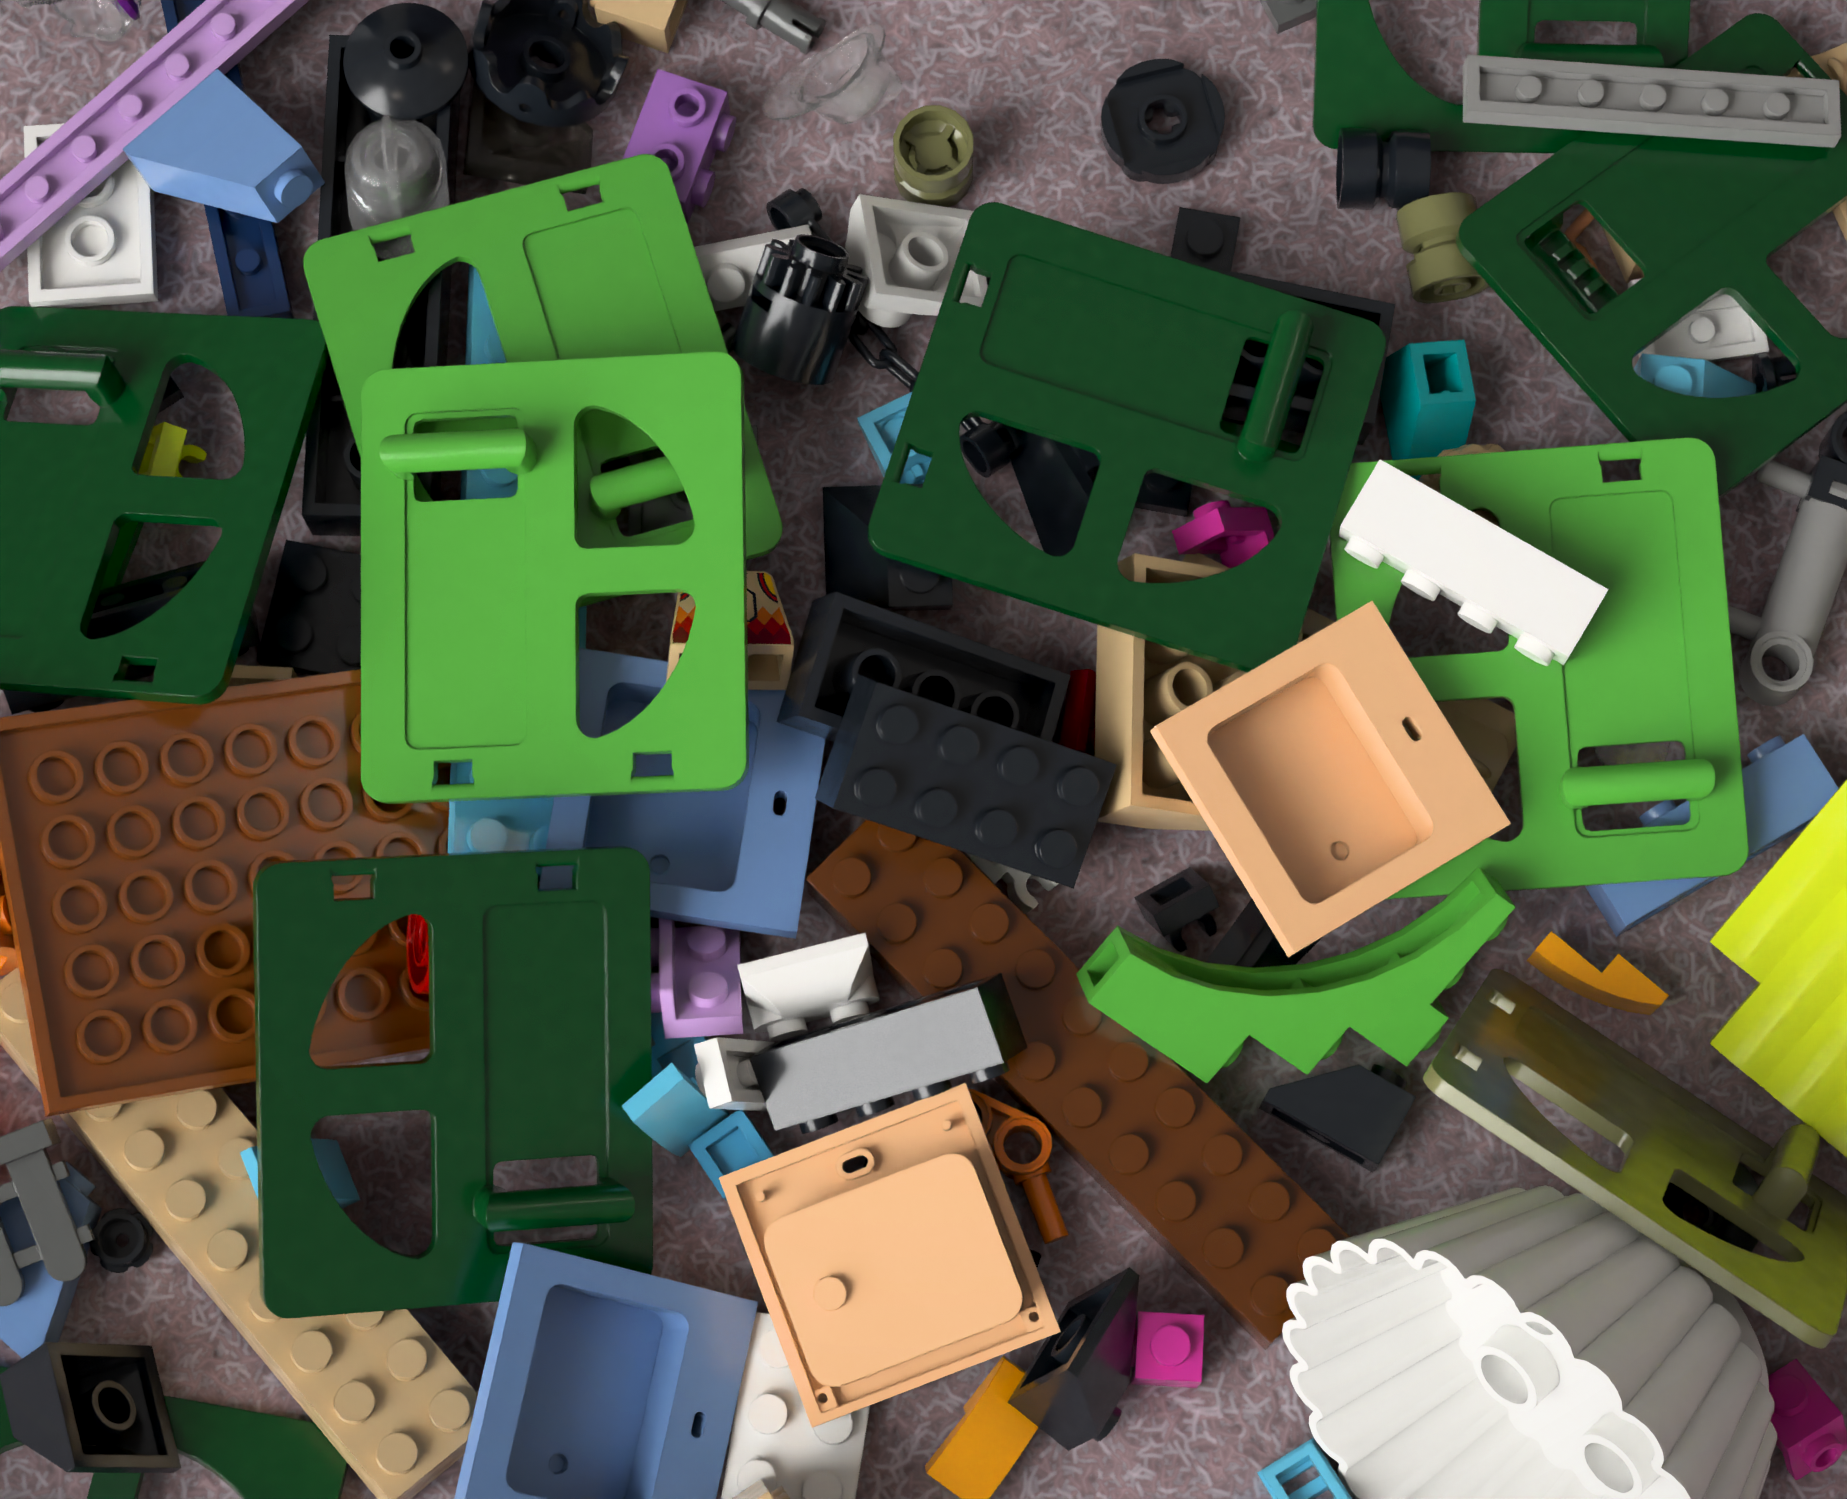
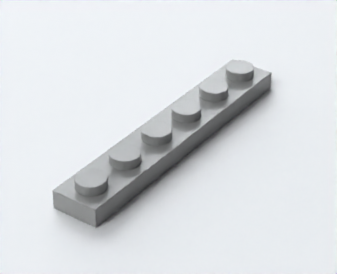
(1651, 101)

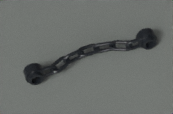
(984, 444)

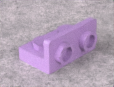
(696, 980)

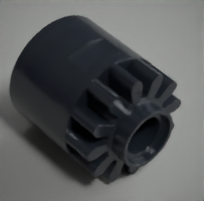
(800, 310)

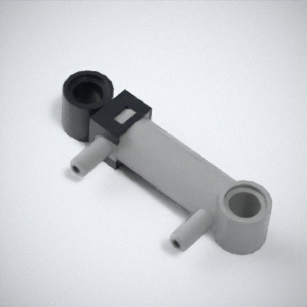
(1806, 574)

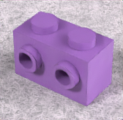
(684, 128)

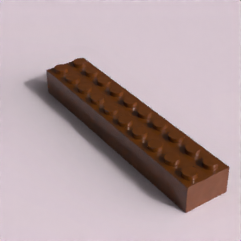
(1090, 1080)

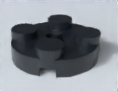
(1181, 93)

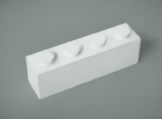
(1470, 563)

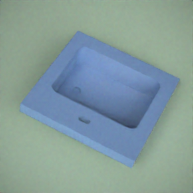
(708, 852)
(601, 1384)

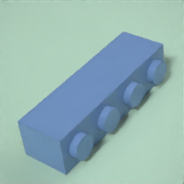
(1781, 797)

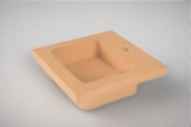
(1322, 784)
(889, 1266)

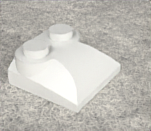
(907, 257)
(809, 986)

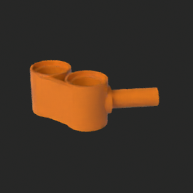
(1003, 1121)

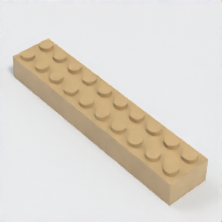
(361, 1377)

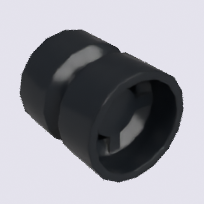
(1382, 169)

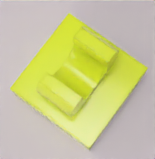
(166, 451)

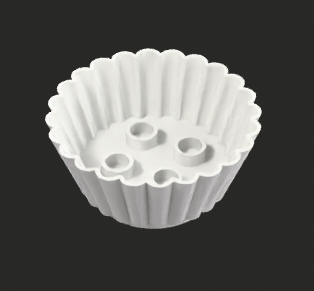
(1527, 1360)

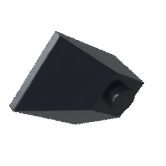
(860, 571)
(1084, 1367)
(92, 1408)

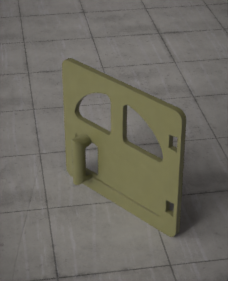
(1664, 1140)

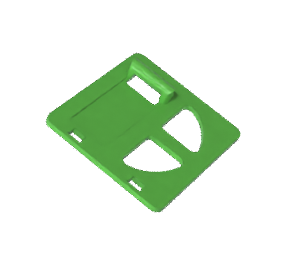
(557, 289)
(482, 597)
(1642, 672)

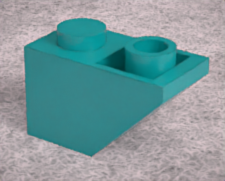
(1427, 399)

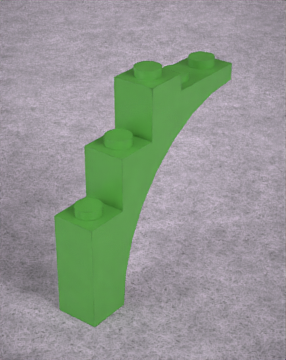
(1299, 1011)

